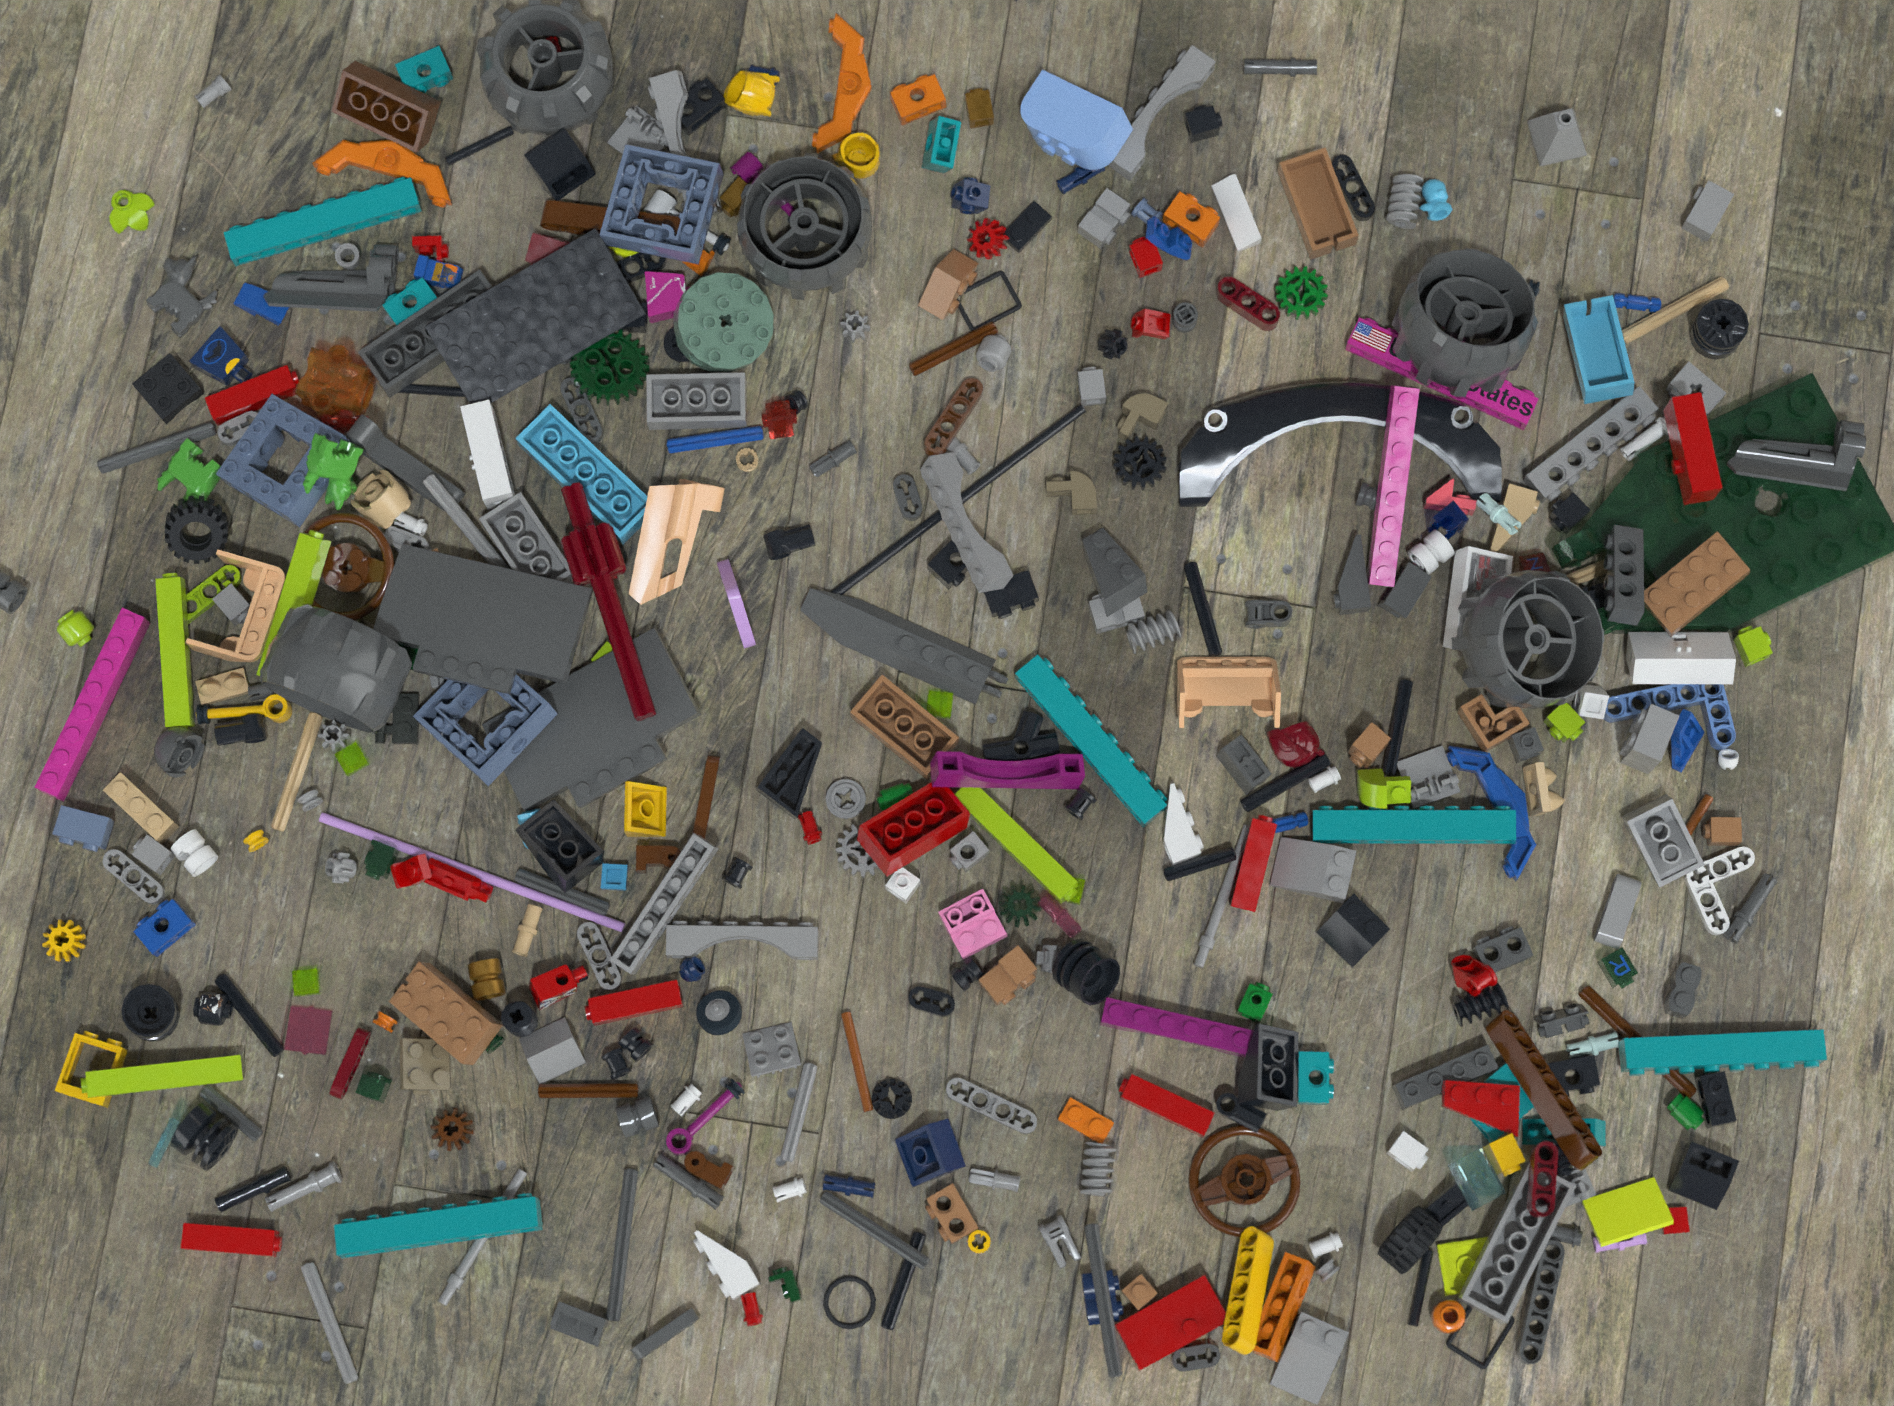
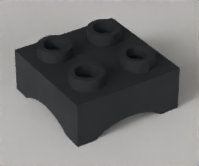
(167, 388)

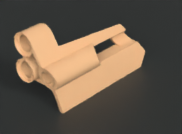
(669, 515)

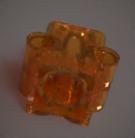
(335, 383)

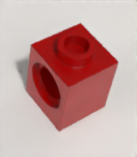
(1145, 257)

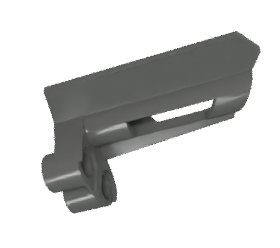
(350, 290)
(1812, 463)

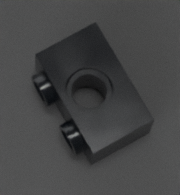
(944, 570)
(1585, 1070)

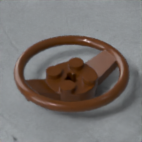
(364, 567)
(1227, 1185)

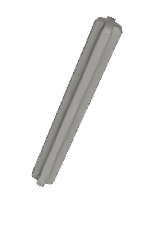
(463, 521)
(329, 1322)

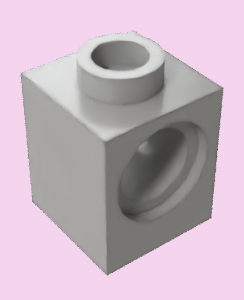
(1091, 386)
(232, 604)
(971, 841)
(152, 854)

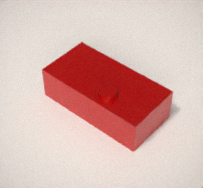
(1692, 448)
(912, 827)
(1171, 1323)

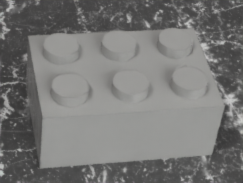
(1649, 738)

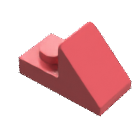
(1443, 497)

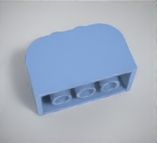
(1074, 122)

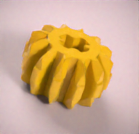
(66, 949)

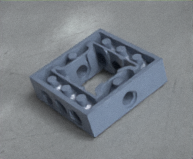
(644, 166)
(257, 445)
(502, 746)

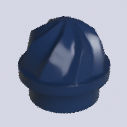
(692, 969)

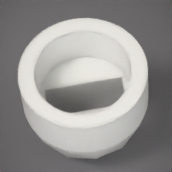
(1728, 759)

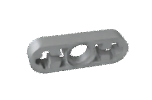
(152, 883)
(597, 937)

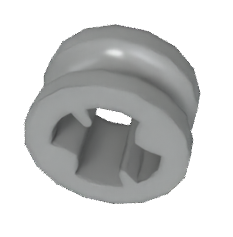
(310, 800)
(1327, 1270)

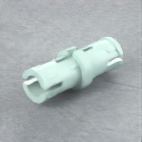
(1498, 514)
(1592, 1045)

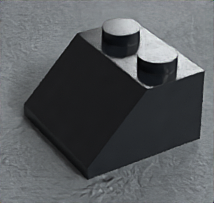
(1353, 930)

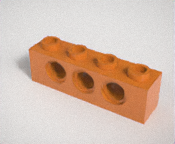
(1282, 1305)

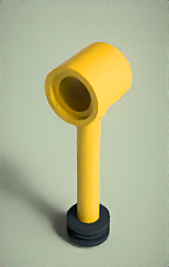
(205, 714)

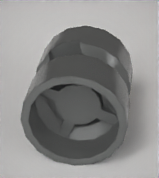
(11, 593)
(637, 1116)

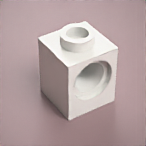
(1591, 701)
(903, 884)
(1408, 1152)

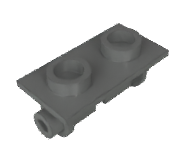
(1572, 1016)

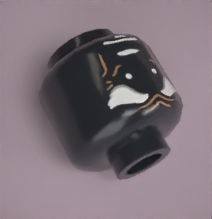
(212, 1008)

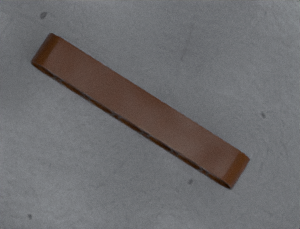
(583, 218)
(1543, 1090)

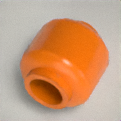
(1448, 1316)

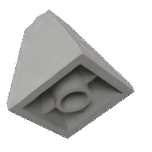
(1556, 137)

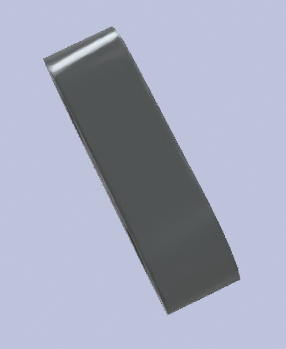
(902, 499)
(1194, 1351)

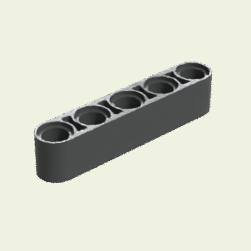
(1532, 1313)

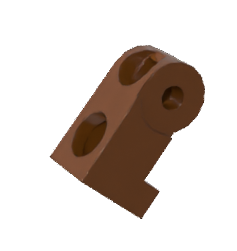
(655, 857)
(699, 1166)

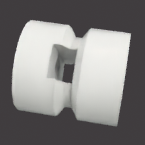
(1434, 550)
(193, 851)

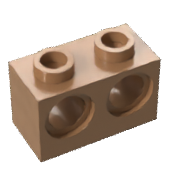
(1368, 746)
(957, 1211)

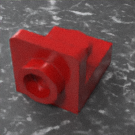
(430, 244)
(1151, 324)
(411, 871)

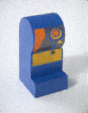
(437, 273)

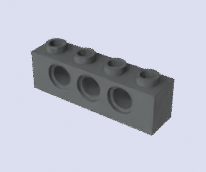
(1624, 575)
(1430, 1083)

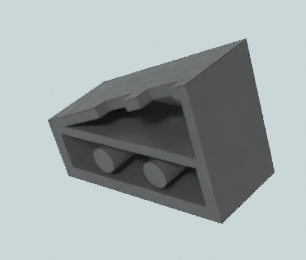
(1113, 571)

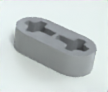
(235, 424)

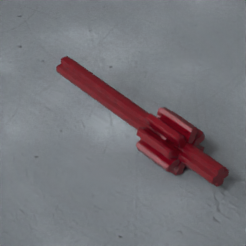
(596, 561)

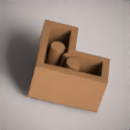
(947, 283)
(1491, 729)
(1010, 974)

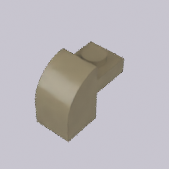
(1141, 408)
(1079, 488)

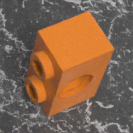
(911, 110)
(1198, 231)

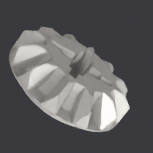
(843, 787)

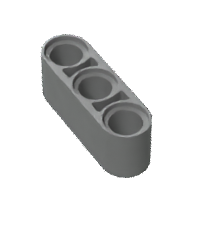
(1617, 911)

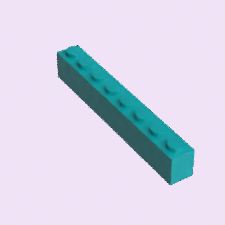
(322, 221)
(1089, 739)
(1414, 826)
(1722, 1051)
(438, 1226)

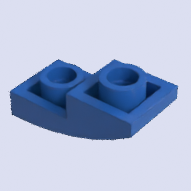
(1171, 241)
(252, 301)

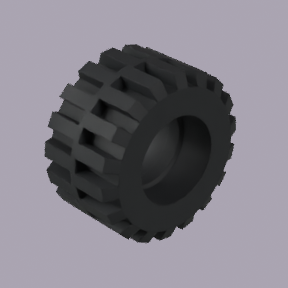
(196, 547)
(1410, 1240)

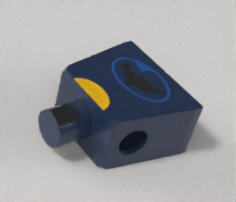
(221, 359)

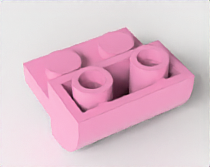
(972, 924)

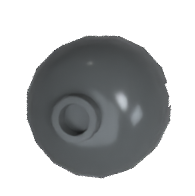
(178, 750)

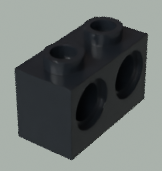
(702, 110)
(1715, 1099)

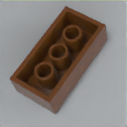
(385, 106)

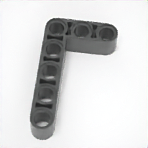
(396, 460)

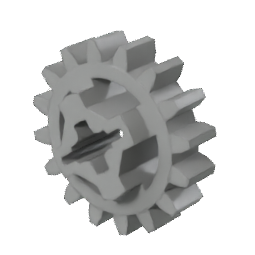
(850, 850)

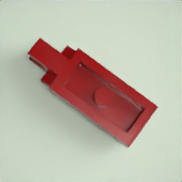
(457, 882)

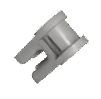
(397, 537)
(1052, 1238)

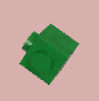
(1255, 1002)

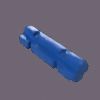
(1637, 302)
(1289, 822)

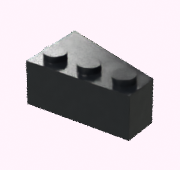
(791, 773)

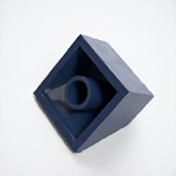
(930, 1152)

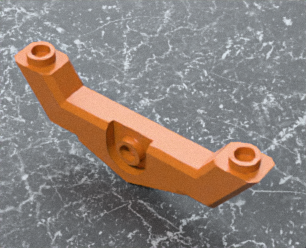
(852, 86)
(387, 159)

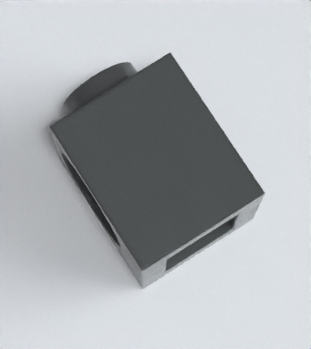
(1525, 745)

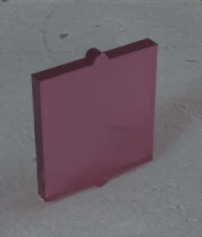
(308, 1030)

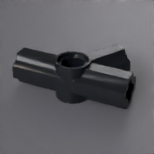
(1026, 735)

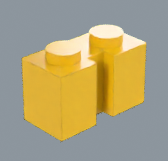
(1504, 1155)

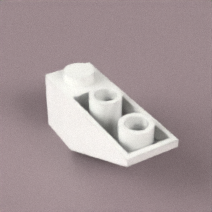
(1178, 835)
(733, 1270)

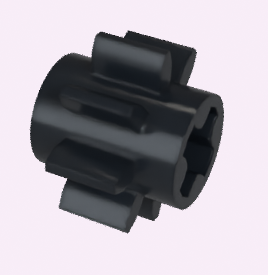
(1112, 344)

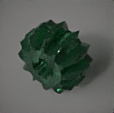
(1021, 914)

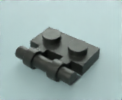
(405, 726)

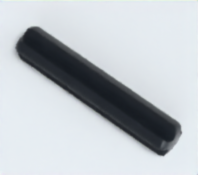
(1199, 864)

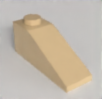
(1521, 505)

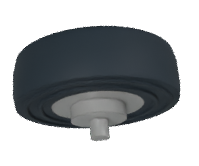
(719, 1012)

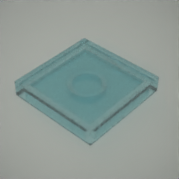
(164, 1143)
(1476, 1179)

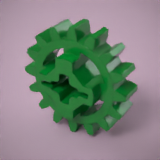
(1310, 293)

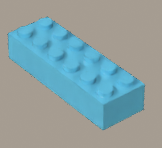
(574, 459)

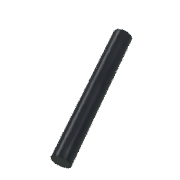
(479, 145)
(433, 390)
(1420, 1288)

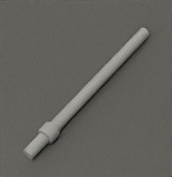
(1207, 941)
(456, 1280)

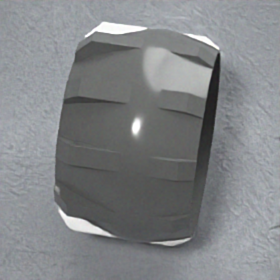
(555, 109)
(798, 181)
(1472, 299)
(1502, 637)
(336, 667)

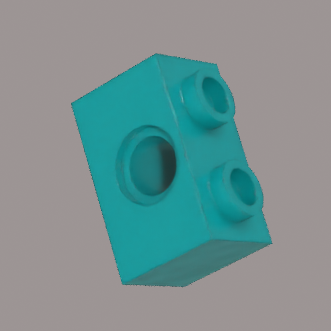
(430, 60)
(941, 144)
(415, 290)
(1306, 1091)

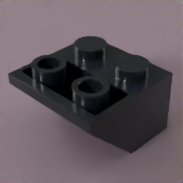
(559, 165)
(1703, 1175)

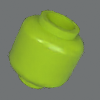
(75, 628)

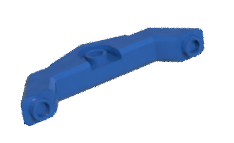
(1500, 792)

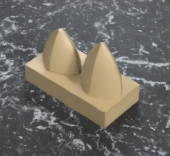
(222, 686)
(1537, 780)

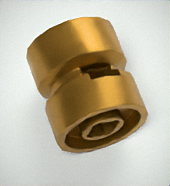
(486, 979)

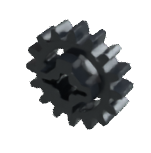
(1148, 466)

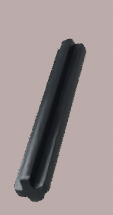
(1203, 609)
(1397, 727)
(1285, 783)
(249, 1015)
(902, 1285)

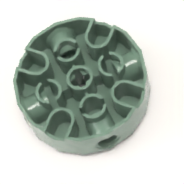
(746, 317)

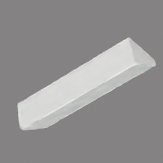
(1236, 213)

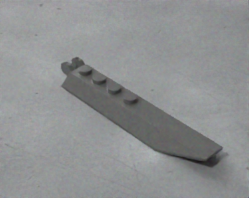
(903, 645)

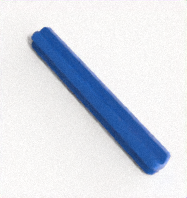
(715, 439)

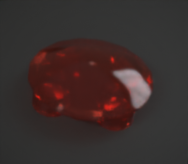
(340, 422)

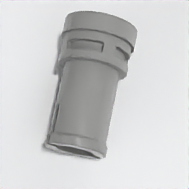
(214, 90)

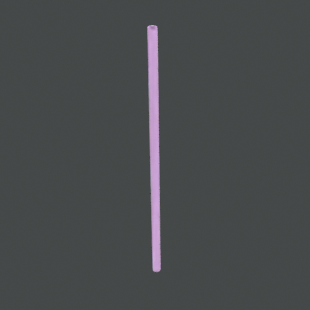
(484, 876)

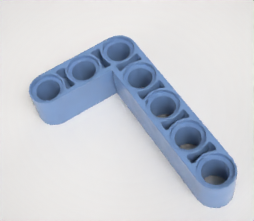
(1675, 702)

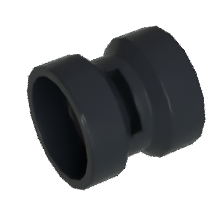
(966, 974)
(636, 1044)

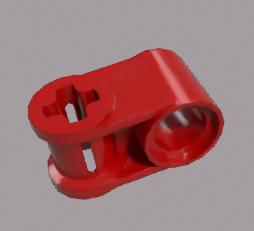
(1472, 974)

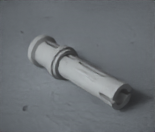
(315, 1182)

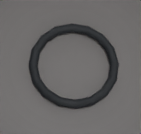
(826, 1302)

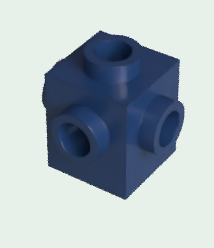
(970, 196)

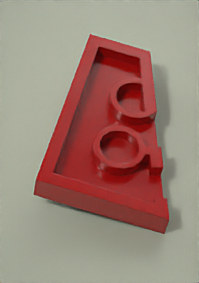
(1488, 1103)

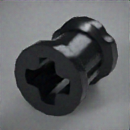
(1080, 804)
(737, 872)
(616, 1063)

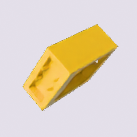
(63, 1085)

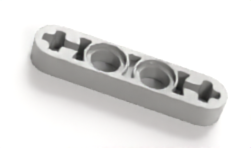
(992, 1103)

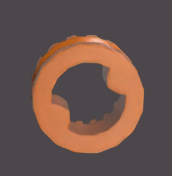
(385, 1021)

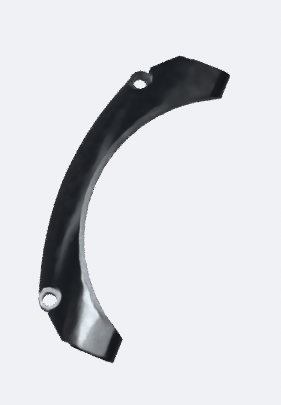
(1269, 413)

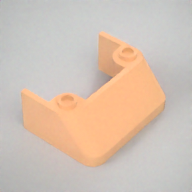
(267, 585)
(1228, 683)

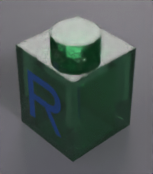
(1618, 968)

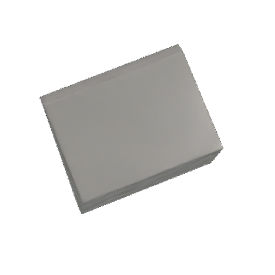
(552, 1051)

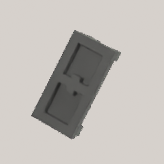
(1408, 587)
(1243, 764)
(578, 1324)

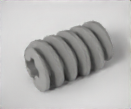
(1402, 201)
(1152, 631)
(1098, 1169)

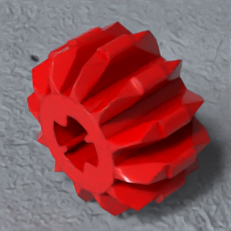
(982, 246)

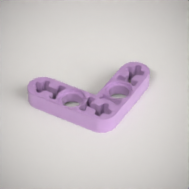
(736, 603)

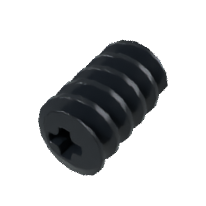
(1475, 1005)
(519, 1028)

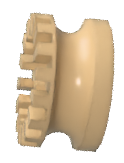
(748, 467)

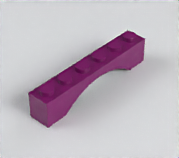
(1050, 772)
(1176, 1026)

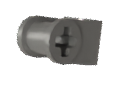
(1265, 614)

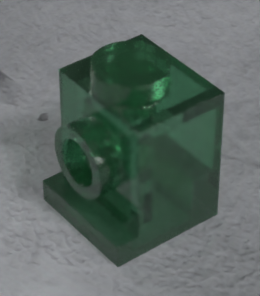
(379, 860)
(374, 1087)

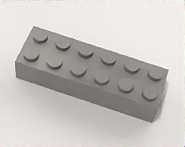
(1512, 1249)

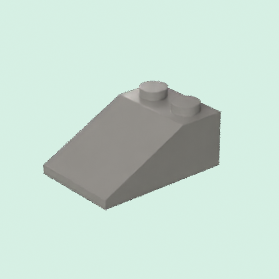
(1663, 840)
(1313, 869)
(1309, 1358)

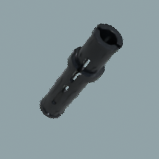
(258, 1186)

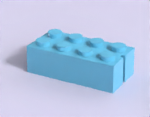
(1598, 350)

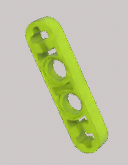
(197, 593)

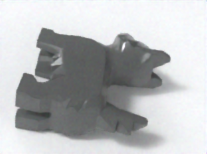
(177, 299)

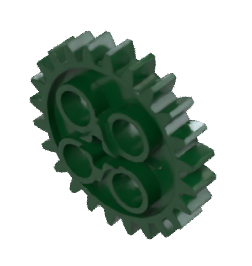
(630, 358)

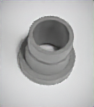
(344, 250)

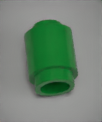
(893, 794)
(1686, 1112)

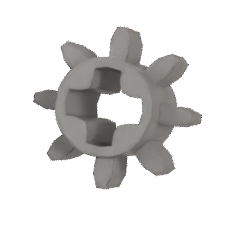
(859, 332)
(331, 742)
(340, 867)
(1047, 957)

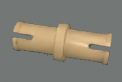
(527, 930)

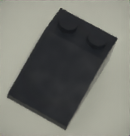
(560, 846)
(1270, 1069)

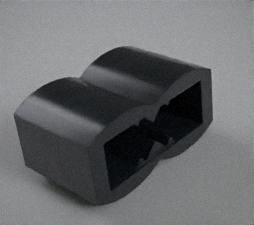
(1016, 594)

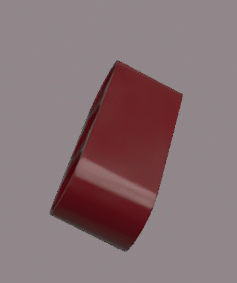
(1253, 314)
(1537, 1191)

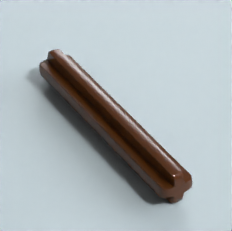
(952, 349)
(613, 1090)

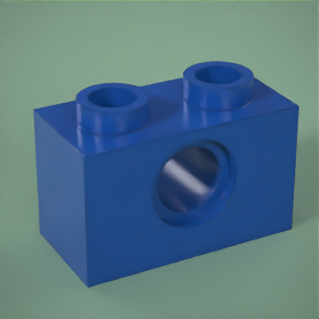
(158, 941)

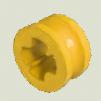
(256, 840)
(971, 1238)

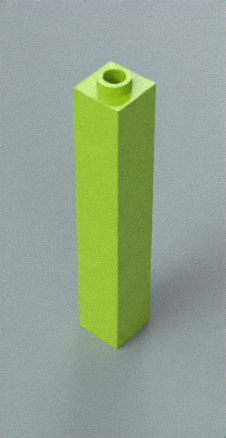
(301, 579)
(174, 651)
(1018, 844)
(162, 1076)

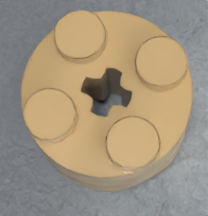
(380, 499)

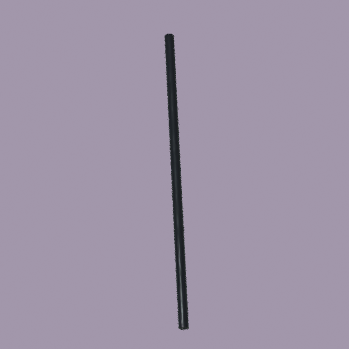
(966, 495)

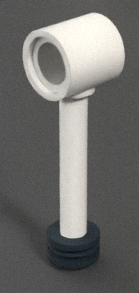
(664, 204)

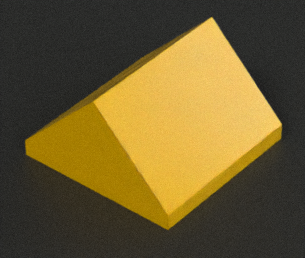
(645, 810)

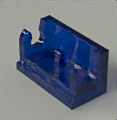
(1449, 518)

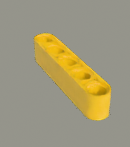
(1247, 1290)

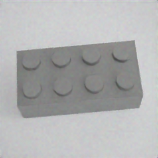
(696, 401)
(525, 540)

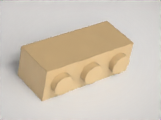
(141, 808)

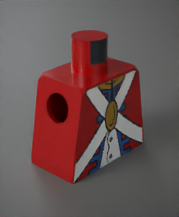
(547, 990)

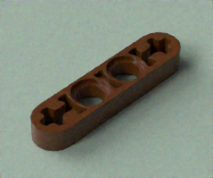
(953, 417)
(706, 795)

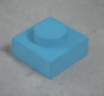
(614, 877)

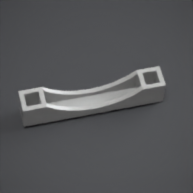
(1188, 75)
(670, 96)
(984, 563)
(689, 940)

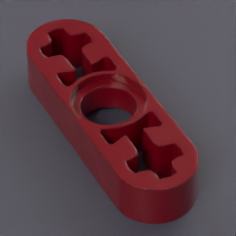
(350, 1063)

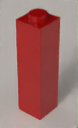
(251, 394)
(1253, 863)
(634, 1003)
(1166, 1105)
(230, 1240)

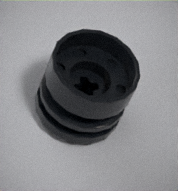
(1709, 337)
(1086, 971)
(152, 998)
(208, 1139)

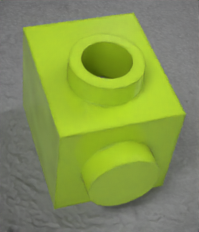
(1753, 645)
(1564, 723)

